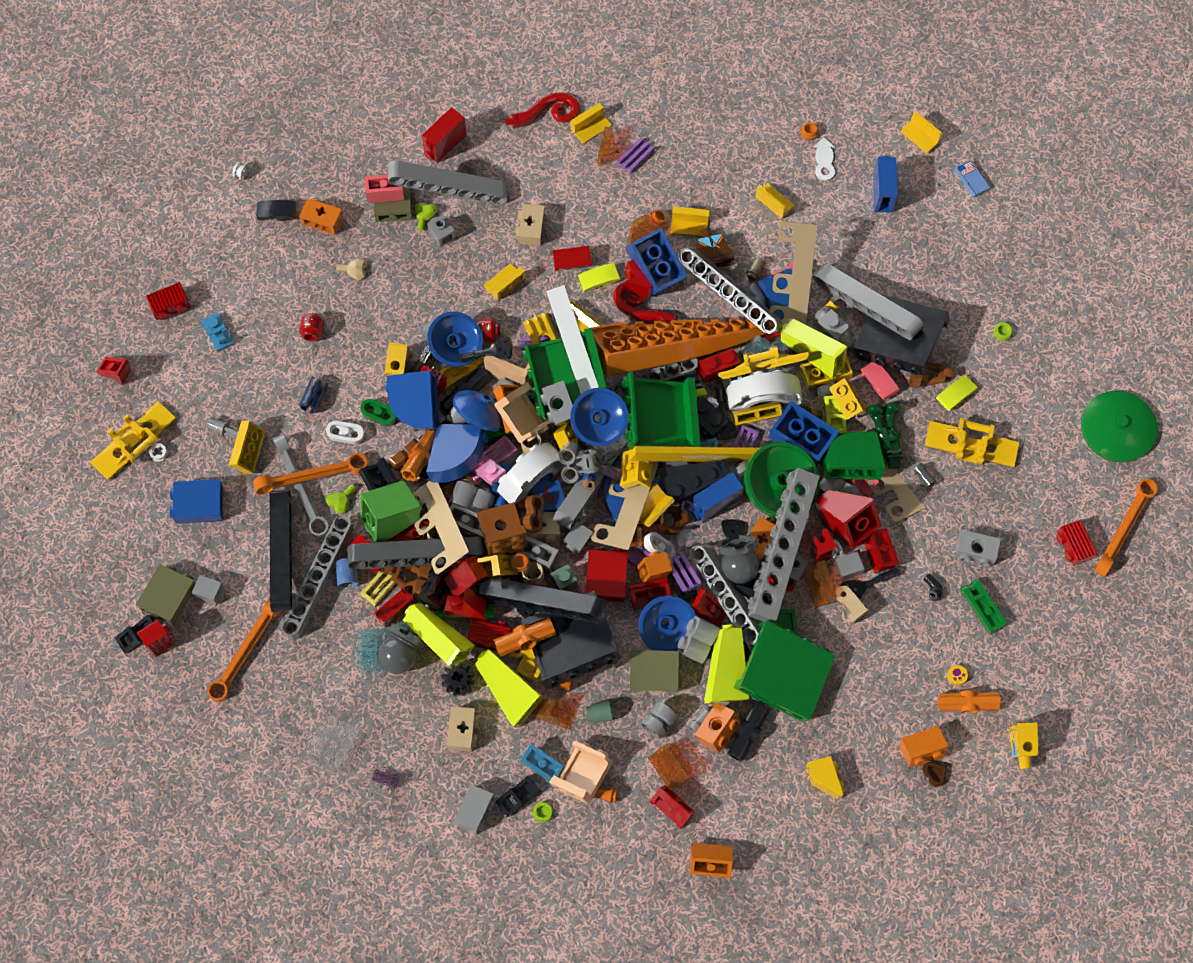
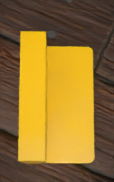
(590, 123)
(922, 133)
(774, 200)
(688, 221)
(505, 281)
(654, 505)
(500, 564)

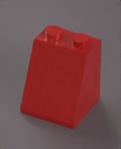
(848, 516)

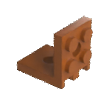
(503, 541)

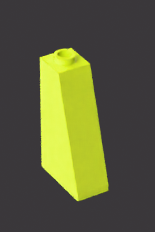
(823, 351)
(438, 635)
(726, 667)
(510, 689)

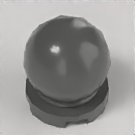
(739, 559)
(398, 652)

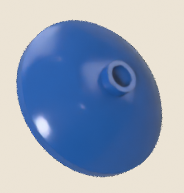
(454, 327)
(478, 409)
(612, 413)
(660, 636)

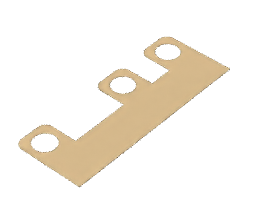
(800, 279)
(893, 481)
(629, 515)
(442, 518)

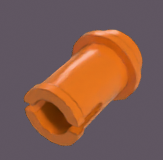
(606, 794)

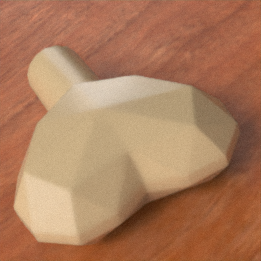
(354, 268)

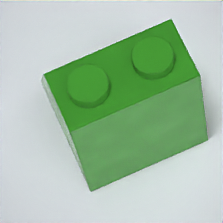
(389, 510)

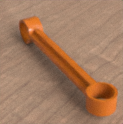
(266, 483)
(1123, 530)
(243, 652)

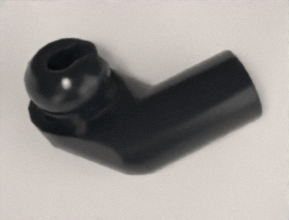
(935, 591)

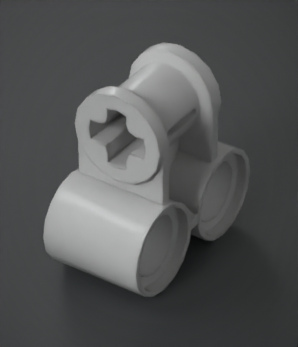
(580, 462)

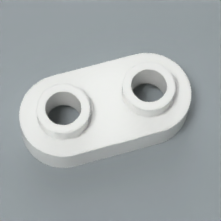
(346, 431)
(655, 542)

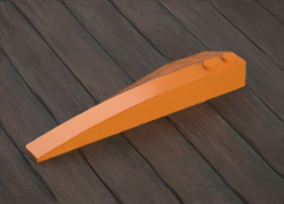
(646, 346)

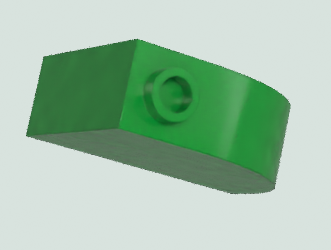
(854, 457)

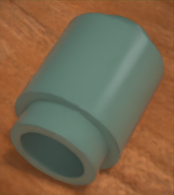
(600, 712)

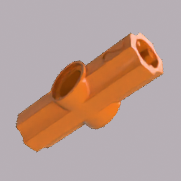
(419, 456)
(524, 637)
(968, 702)

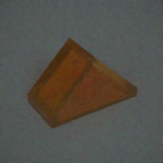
(554, 713)

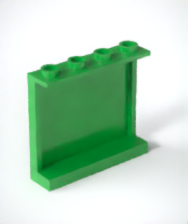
(551, 365)
(661, 412)
(786, 671)

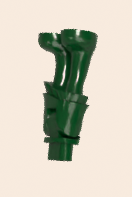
(889, 438)

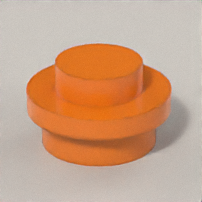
(809, 131)
(658, 218)
(520, 562)

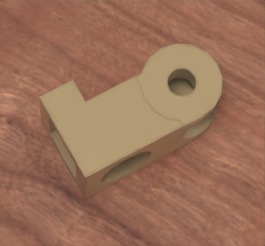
(851, 603)

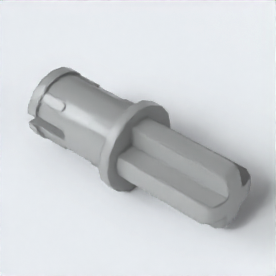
(223, 428)

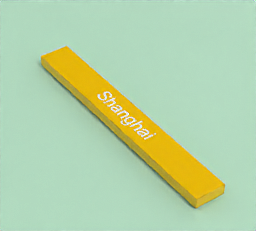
(691, 454)

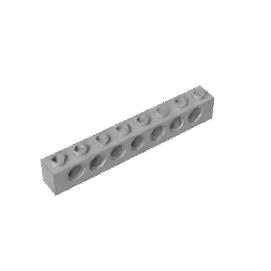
(807, 484)

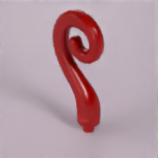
(524, 118)
(645, 315)

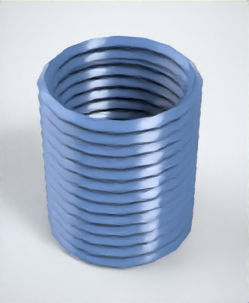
(345, 574)

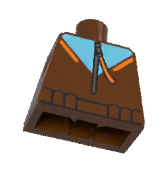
(714, 248)

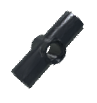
(475, 382)
(748, 731)

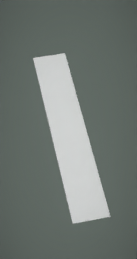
(572, 339)

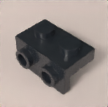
(709, 419)
(378, 475)
(434, 589)

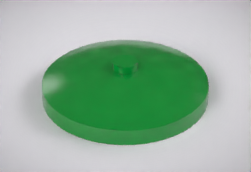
(1119, 426)
(768, 471)

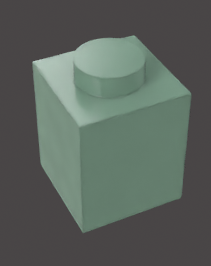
(564, 579)

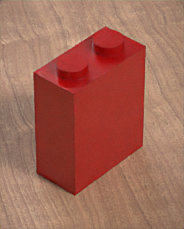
(444, 135)
(607, 574)

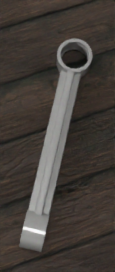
(301, 488)

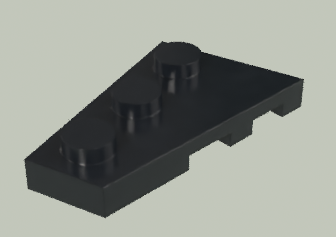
(688, 479)

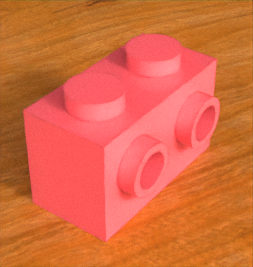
(380, 190)

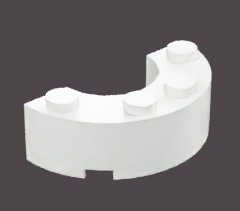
(764, 387)
(528, 471)

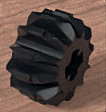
(451, 683)

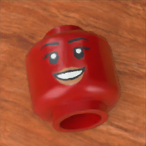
(311, 327)
(489, 328)

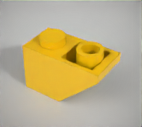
(824, 776)

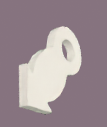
(824, 158)

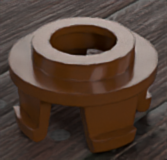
(679, 520)

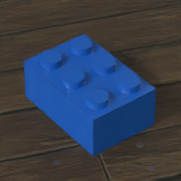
(657, 260)
(805, 431)

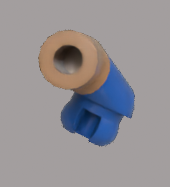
(588, 479)

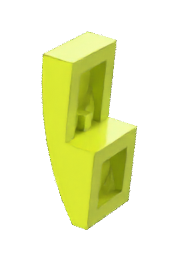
(599, 276)
(956, 392)
(834, 415)

